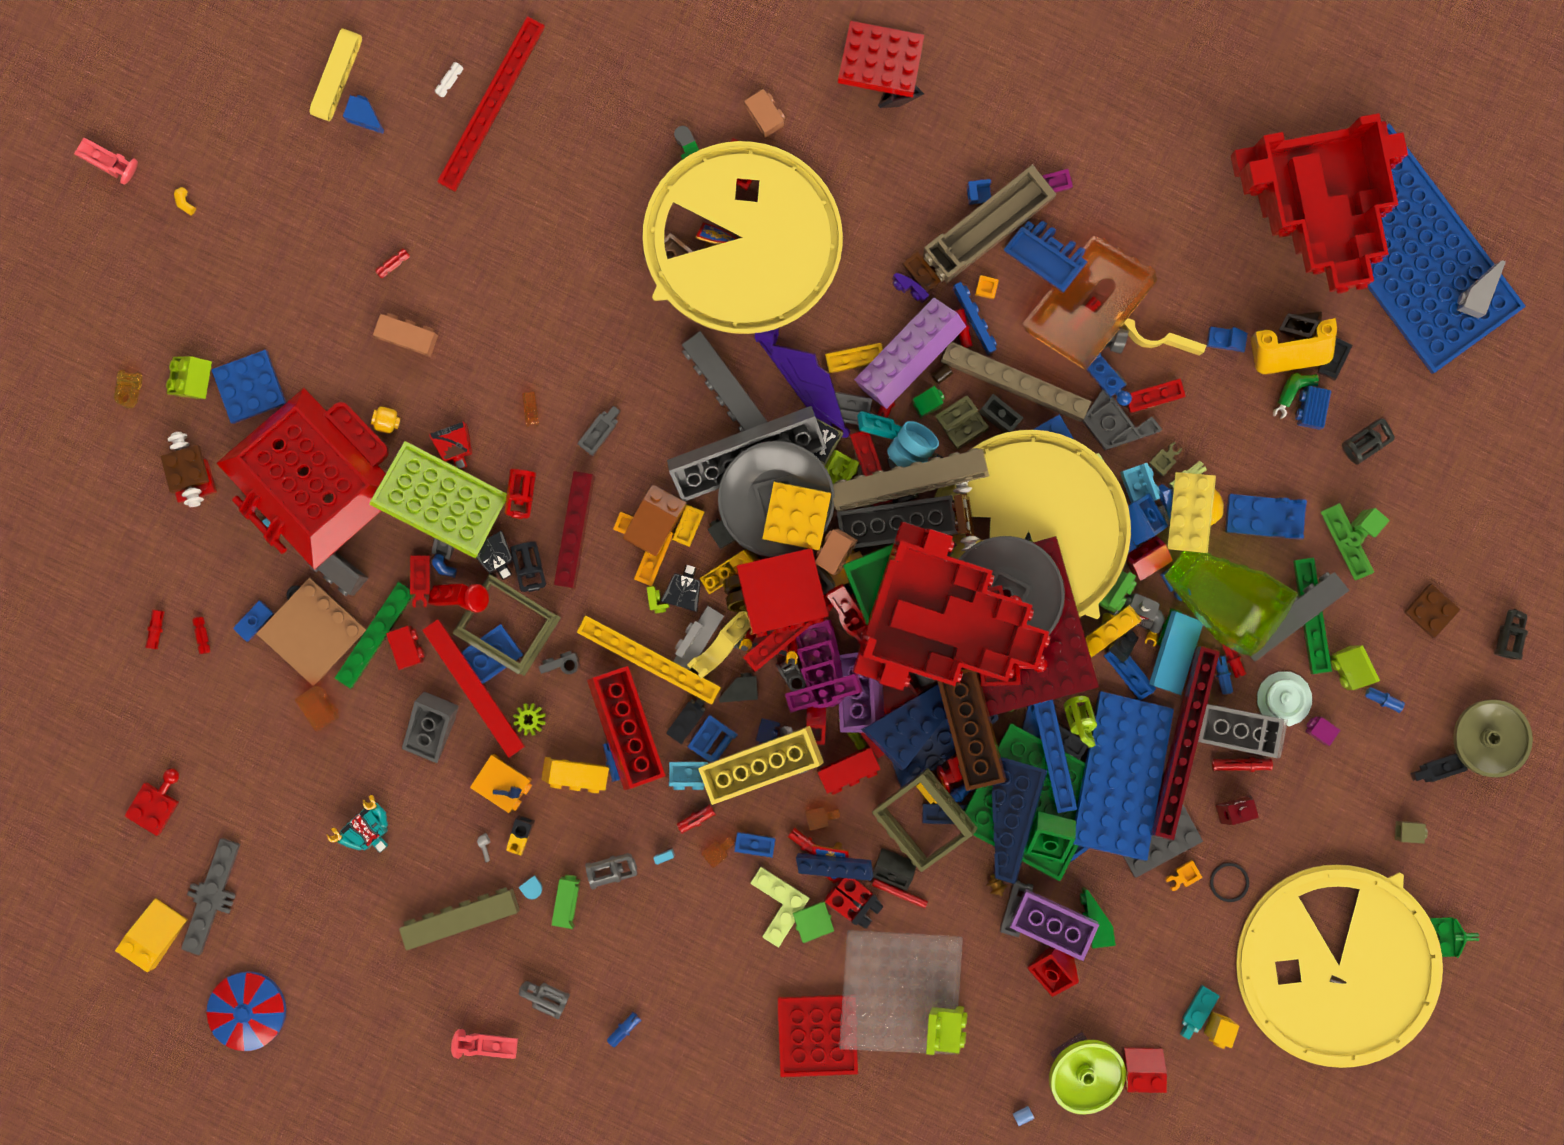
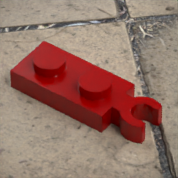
(419, 578)

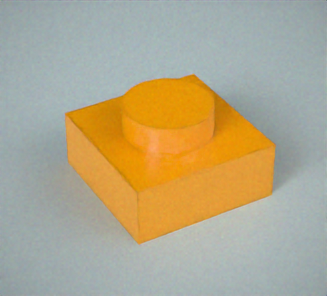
(986, 287)

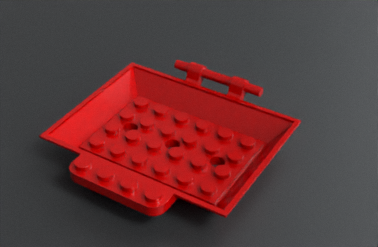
(340, 461)

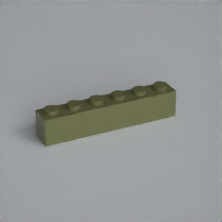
(459, 919)

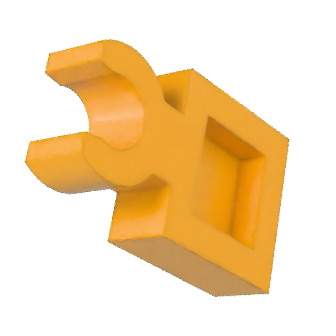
(1186, 874)

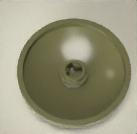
(1492, 738)

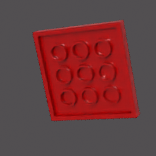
(881, 59)
(812, 1037)

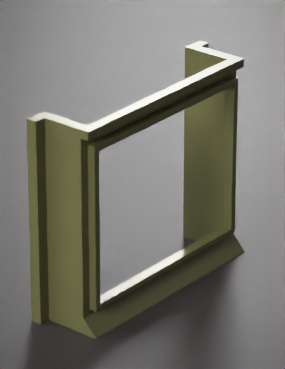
(536, 646)

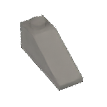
(1478, 296)

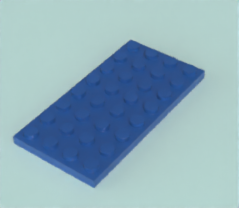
(1123, 776)

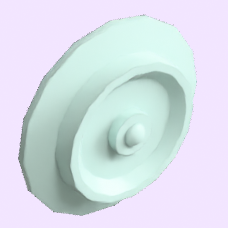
(1285, 697)

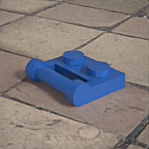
(707, 735)

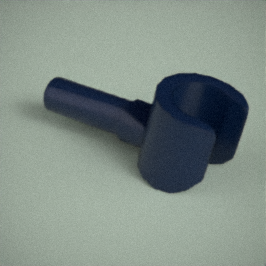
(513, 793)

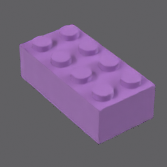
(1054, 925)

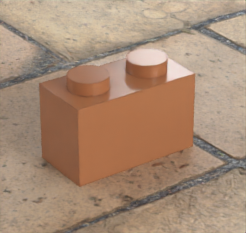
(764, 113)
(835, 551)

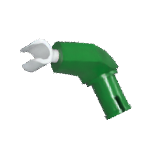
(1291, 388)

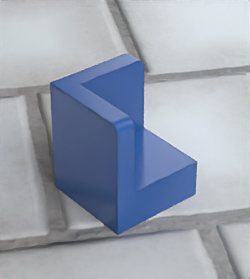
(978, 191)

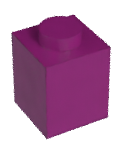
(1322, 730)

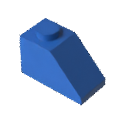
(362, 114)

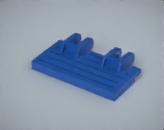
(1044, 255)

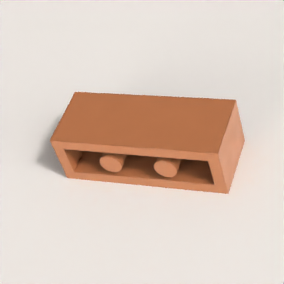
(405, 334)

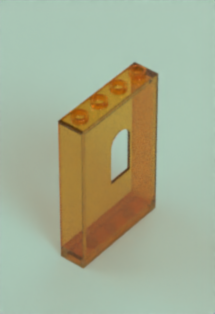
(1073, 328)

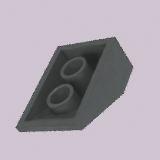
(429, 726)

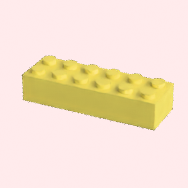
(761, 765)

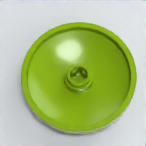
(1087, 1077)

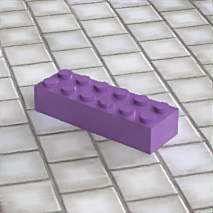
(910, 352)

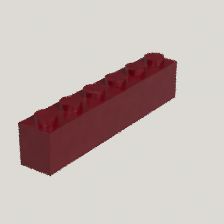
(574, 529)

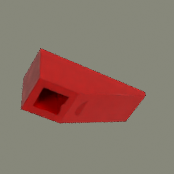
(817, 721)

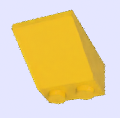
(151, 936)

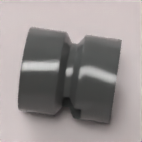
(1118, 341)

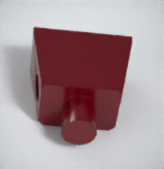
(1239, 811)

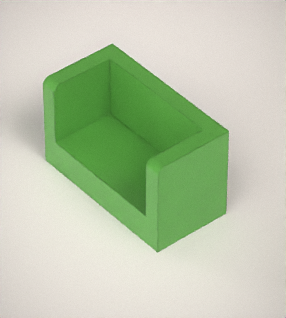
(1370, 522)

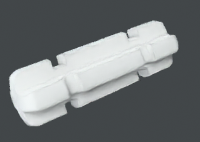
(448, 80)

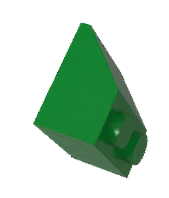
(1051, 837)

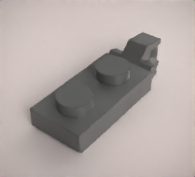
(599, 431)

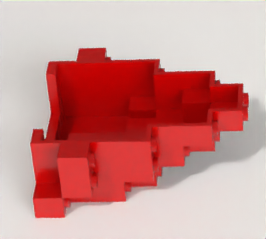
(1328, 195)
(941, 617)

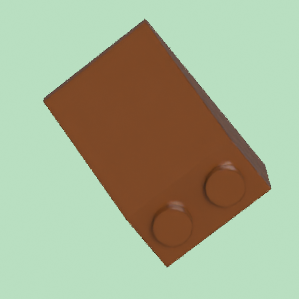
(654, 520)

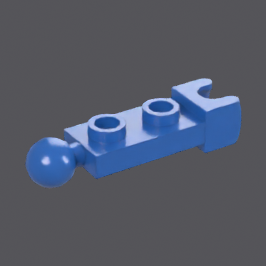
(1109, 380)

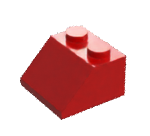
(1145, 1070)

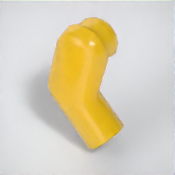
(179, 195)

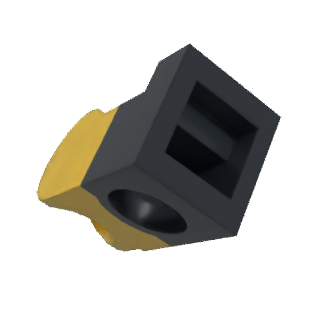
(520, 834)

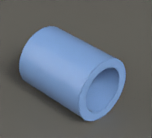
(1023, 1116)

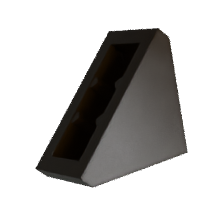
(1301, 325)

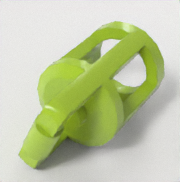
(1083, 725)

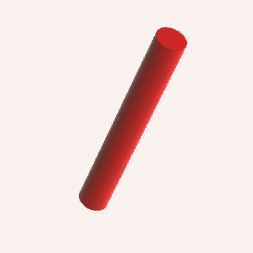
(899, 893)

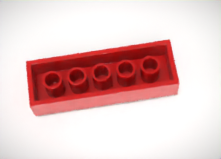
(626, 728)

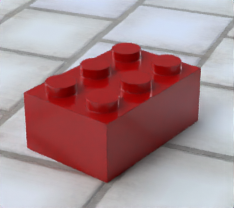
(848, 770)

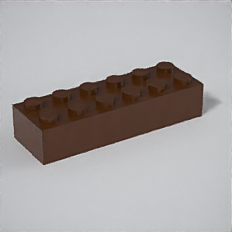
(972, 731)

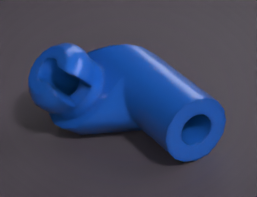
(441, 568)

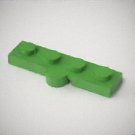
(1348, 541)

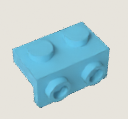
(1140, 482)
(685, 774)

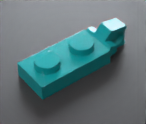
(878, 425)
(1198, 1011)

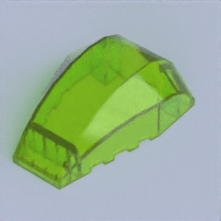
(1231, 600)

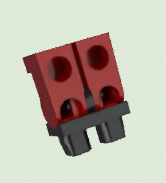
(855, 907)

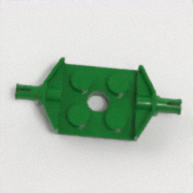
(1451, 936)

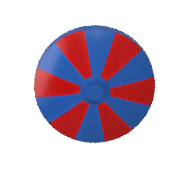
(246, 1011)

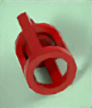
(525, 496)

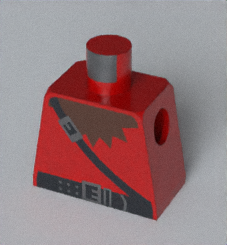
(453, 444)

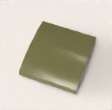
(962, 422)

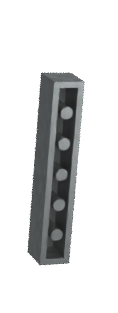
(723, 382)
(1305, 608)

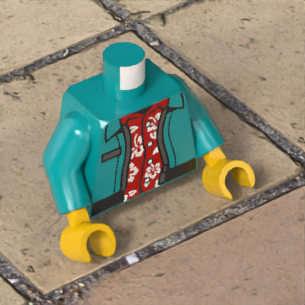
(364, 829)

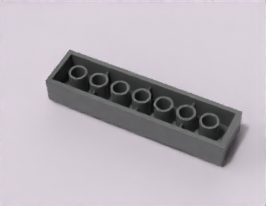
(704, 467)

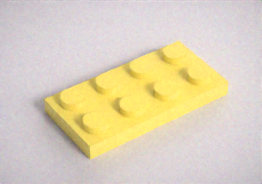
(1191, 512)

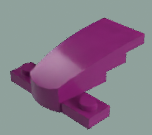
(821, 670)

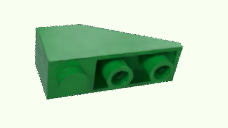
(1105, 933)

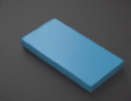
(1176, 653)

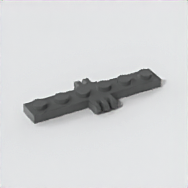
(211, 896)

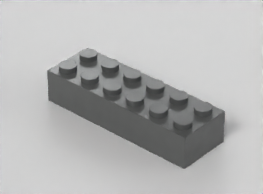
(880, 524)

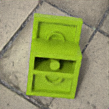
(946, 1030)

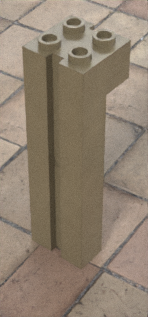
(988, 224)

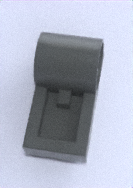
(550, 664)

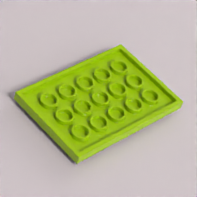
(439, 499)

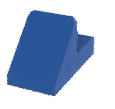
(1228, 339)

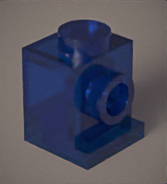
(767, 730)

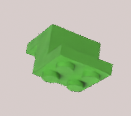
(1115, 598)

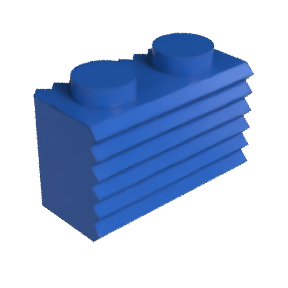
(1313, 407)

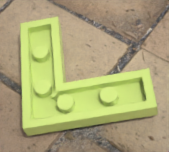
(791, 900)

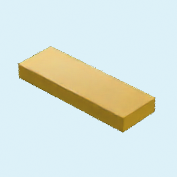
(852, 358)

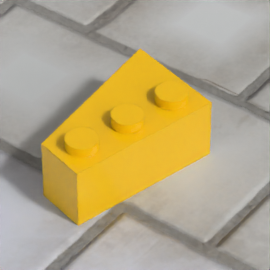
(575, 775)

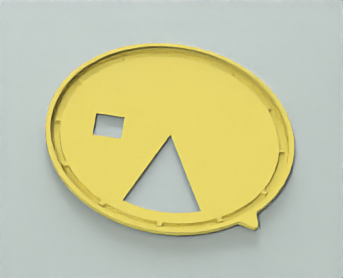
(786, 246)
(1052, 490)
(1387, 961)

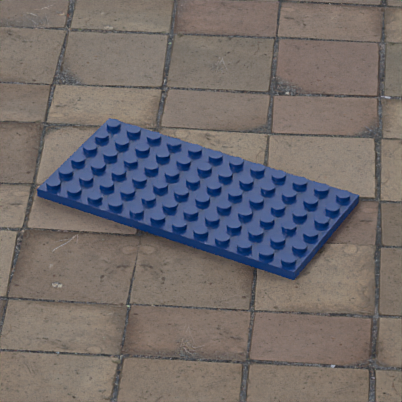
(1428, 269)

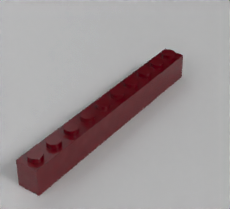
(1184, 742)

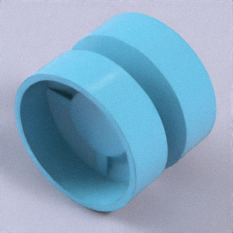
(912, 444)

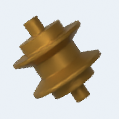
(997, 886)

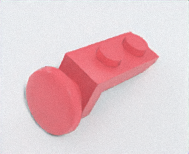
(106, 160)
(483, 1045)

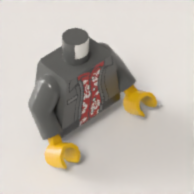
(1147, 610)

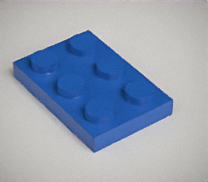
(485, 666)

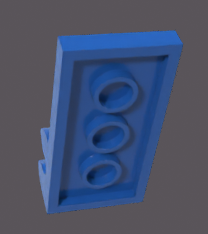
(1265, 516)

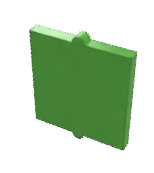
(813, 922)

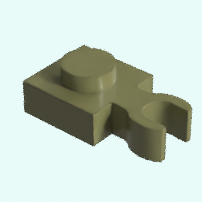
(1164, 460)

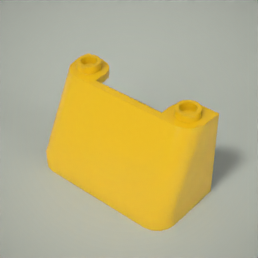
(1293, 355)

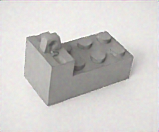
(1243, 731)

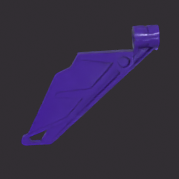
(806, 378)

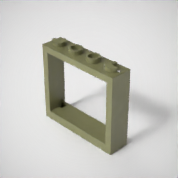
(948, 805)

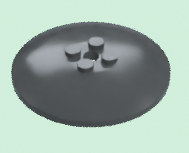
(748, 488)
(1024, 572)

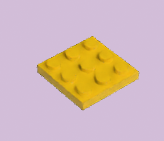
(796, 515)

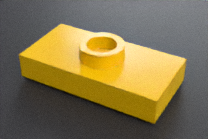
(688, 525)

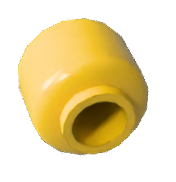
(385, 420)

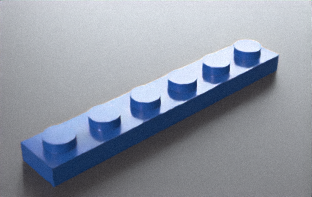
(1055, 756)

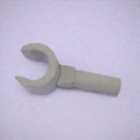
(482, 841)

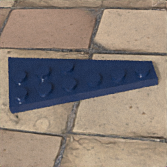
(908, 726)
(932, 754)
(1013, 815)

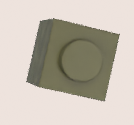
(1410, 832)

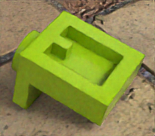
(654, 597)

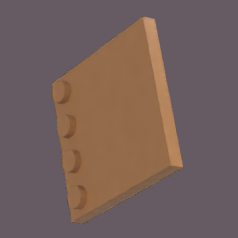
(311, 631)

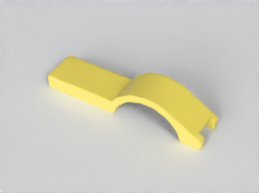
(1170, 339)
(722, 646)

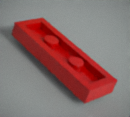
(1156, 395)

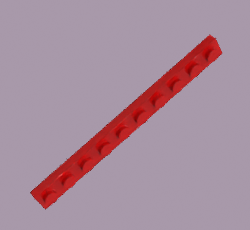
(491, 104)

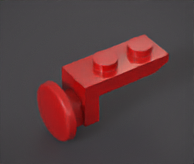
(471, 598)
(950, 775)

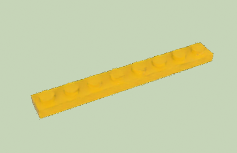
(648, 660)

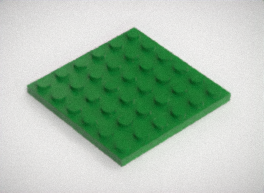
(1027, 749)

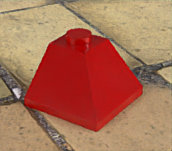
(1054, 970)

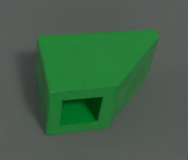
(928, 401)

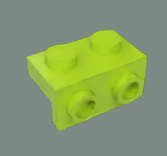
(841, 467)

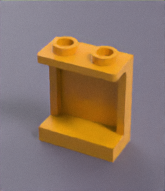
(500, 776)

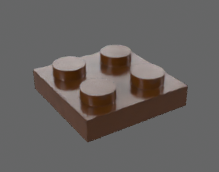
(1432, 611)

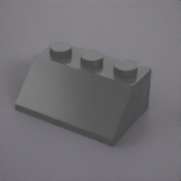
(342, 573)

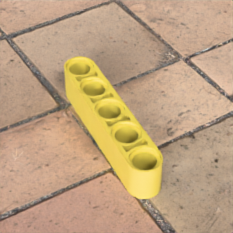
(335, 74)

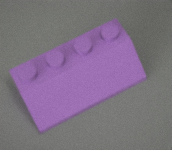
(861, 708)

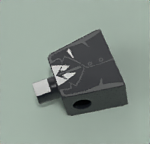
(496, 555)
(683, 590)

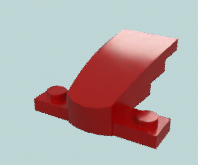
(848, 611)

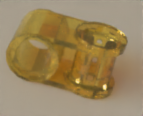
(127, 384)

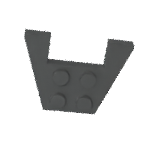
(1112, 426)

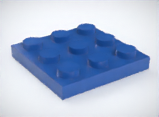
(249, 386)

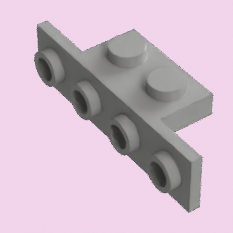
(697, 637)

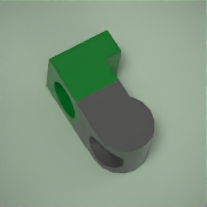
(685, 139)

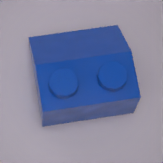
(1145, 519)

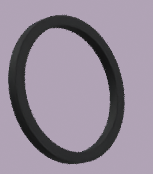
(1212, 879)

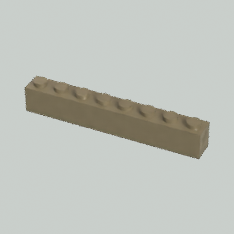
(1015, 381)
(910, 480)

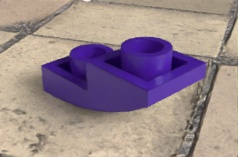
(904, 283)

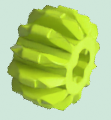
(536, 719)

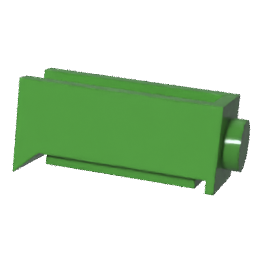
(566, 902)

